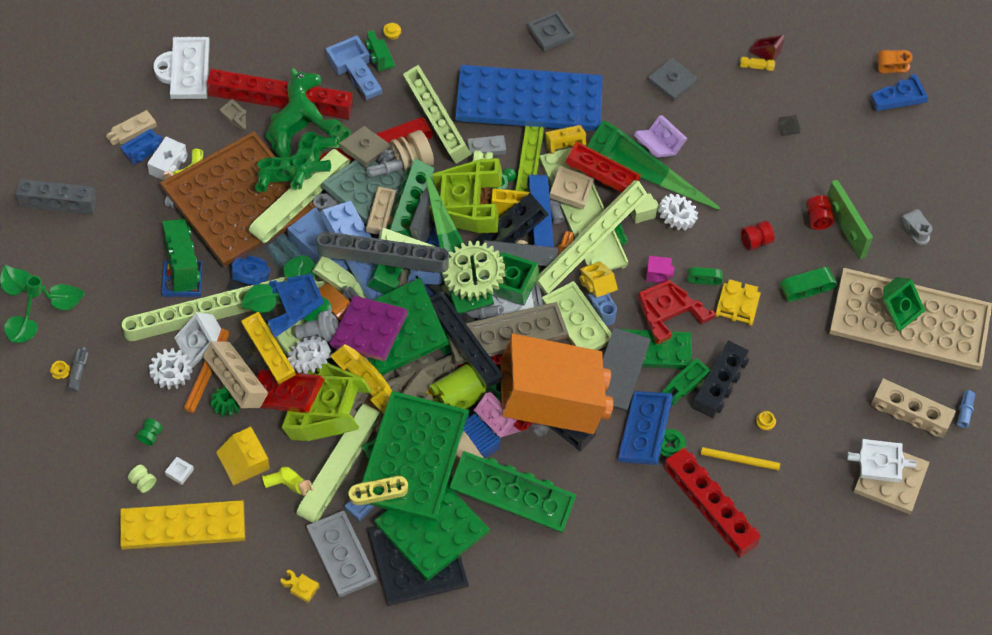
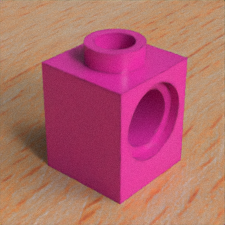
(659, 269)

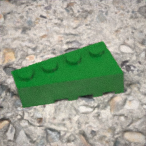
(180, 255)

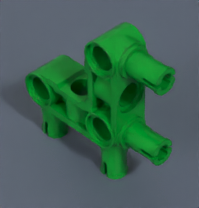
(298, 167)

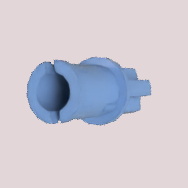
(966, 409)

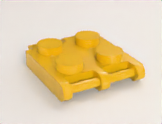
(738, 301)

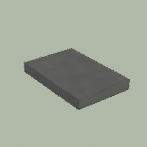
(422, 221)

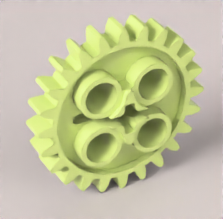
(492, 268)

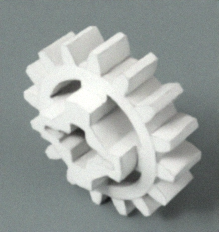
(677, 212)
(309, 355)
(171, 365)

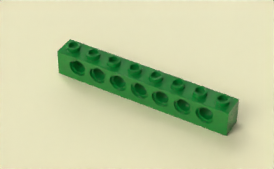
(402, 215)

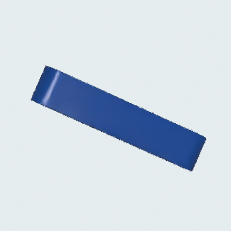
(539, 188)

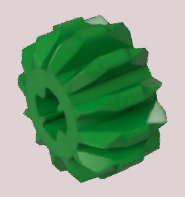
(224, 403)

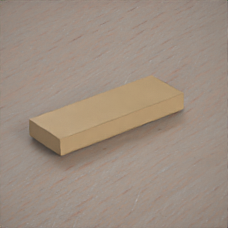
(381, 210)

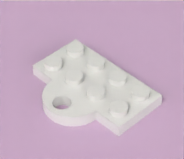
(185, 67)

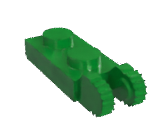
(687, 380)

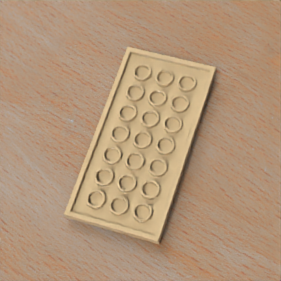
(948, 331)

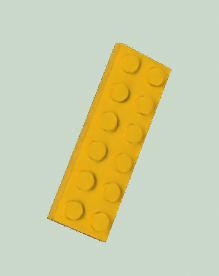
(182, 524)

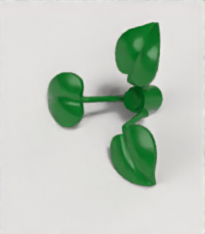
(16, 281)
(261, 296)

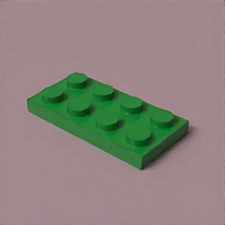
(670, 354)

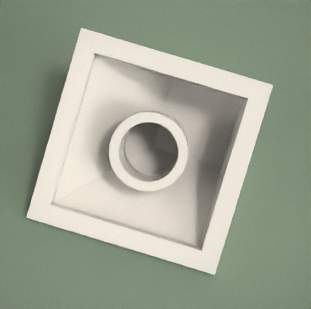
(197, 336)

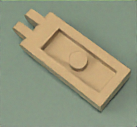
(131, 128)

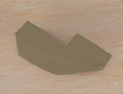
(234, 114)

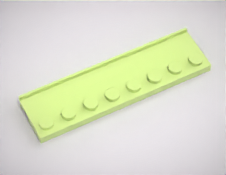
(609, 249)

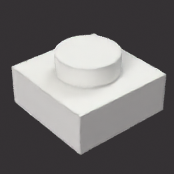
(179, 470)

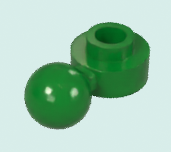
(508, 175)

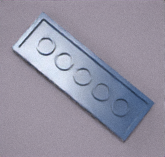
(346, 220)

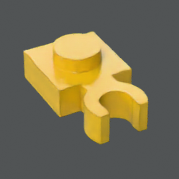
(301, 587)

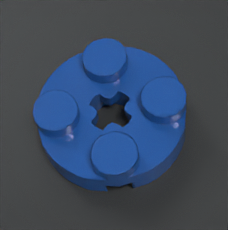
(250, 270)

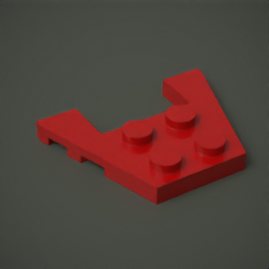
(666, 302)

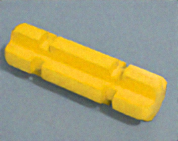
(757, 63)

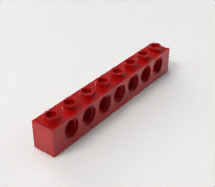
(275, 93)

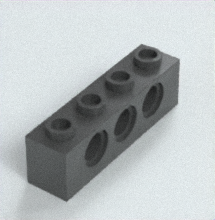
(56, 196)

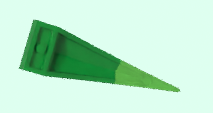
(622, 149)
(448, 239)

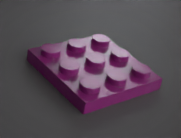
(369, 327)

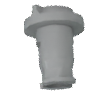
(323, 327)

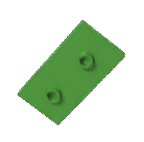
(849, 219)

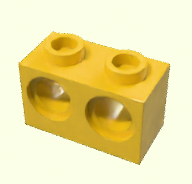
(598, 279)

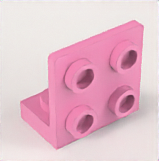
(491, 412)

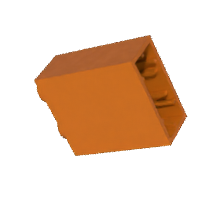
(554, 384)

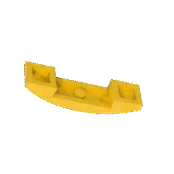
(357, 364)

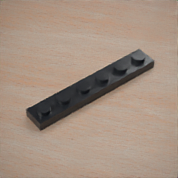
(466, 341)

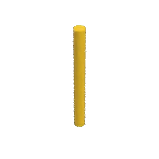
(740, 458)

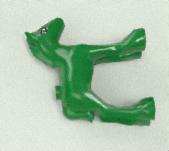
(298, 115)

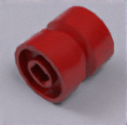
(820, 212)
(757, 235)

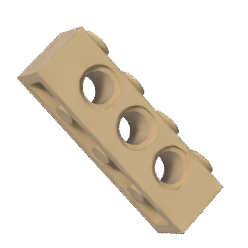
(235, 374)
(908, 399)

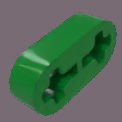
(704, 276)

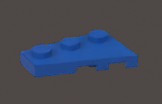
(902, 94)

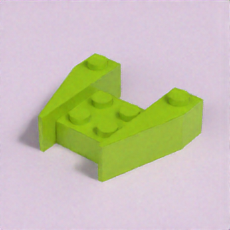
(462, 193)
(331, 407)

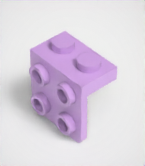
(661, 138)

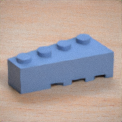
(305, 233)

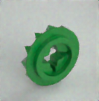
(672, 435)

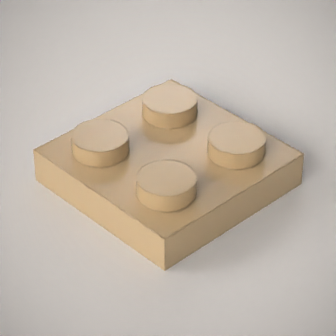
(571, 187)

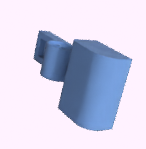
(352, 58)

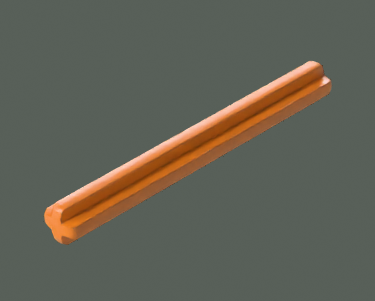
(202, 379)

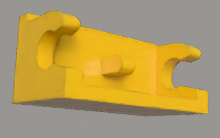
(565, 138)

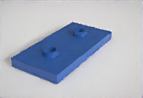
(645, 428)

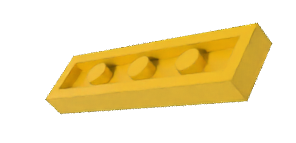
(268, 347)

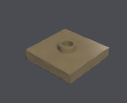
(364, 146)

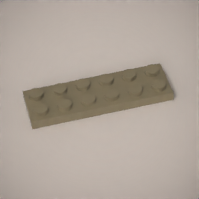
(494, 333)

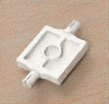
(881, 460)

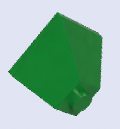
(902, 302)

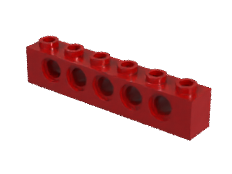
(713, 512)

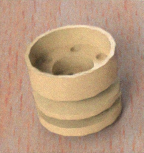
(414, 148)

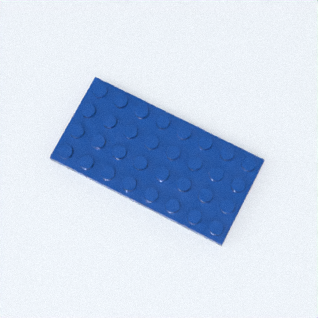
(529, 97)

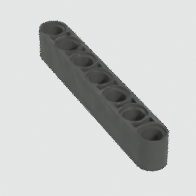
(383, 252)

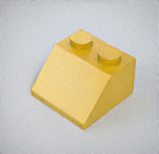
(243, 456)

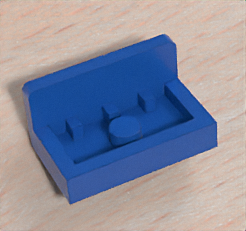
(141, 146)

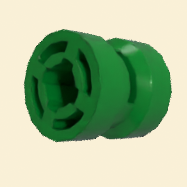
(148, 433)

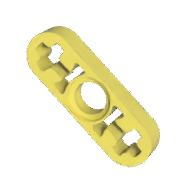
(395, 493)

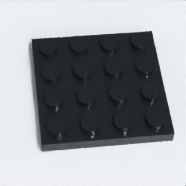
(403, 581)

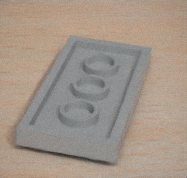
(341, 554)

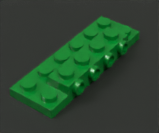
(513, 491)

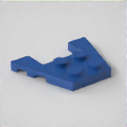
(299, 298)

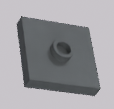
(550, 31)
(673, 79)

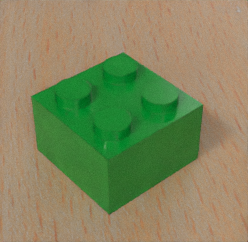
(518, 279)

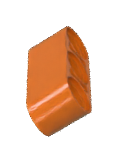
(338, 301)

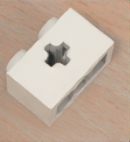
(167, 158)

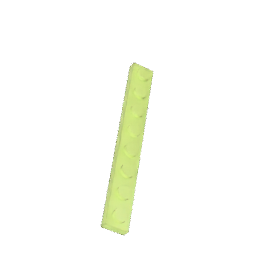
(591, 237)

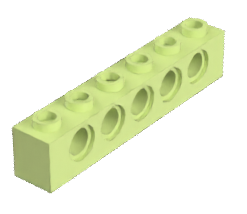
(437, 114)

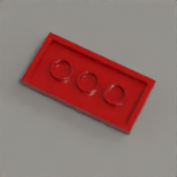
(600, 167)
(293, 394)

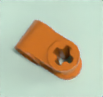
(893, 62)

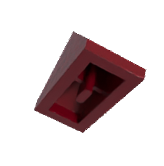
(768, 48)

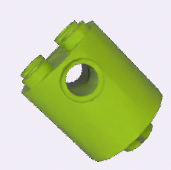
(459, 388)

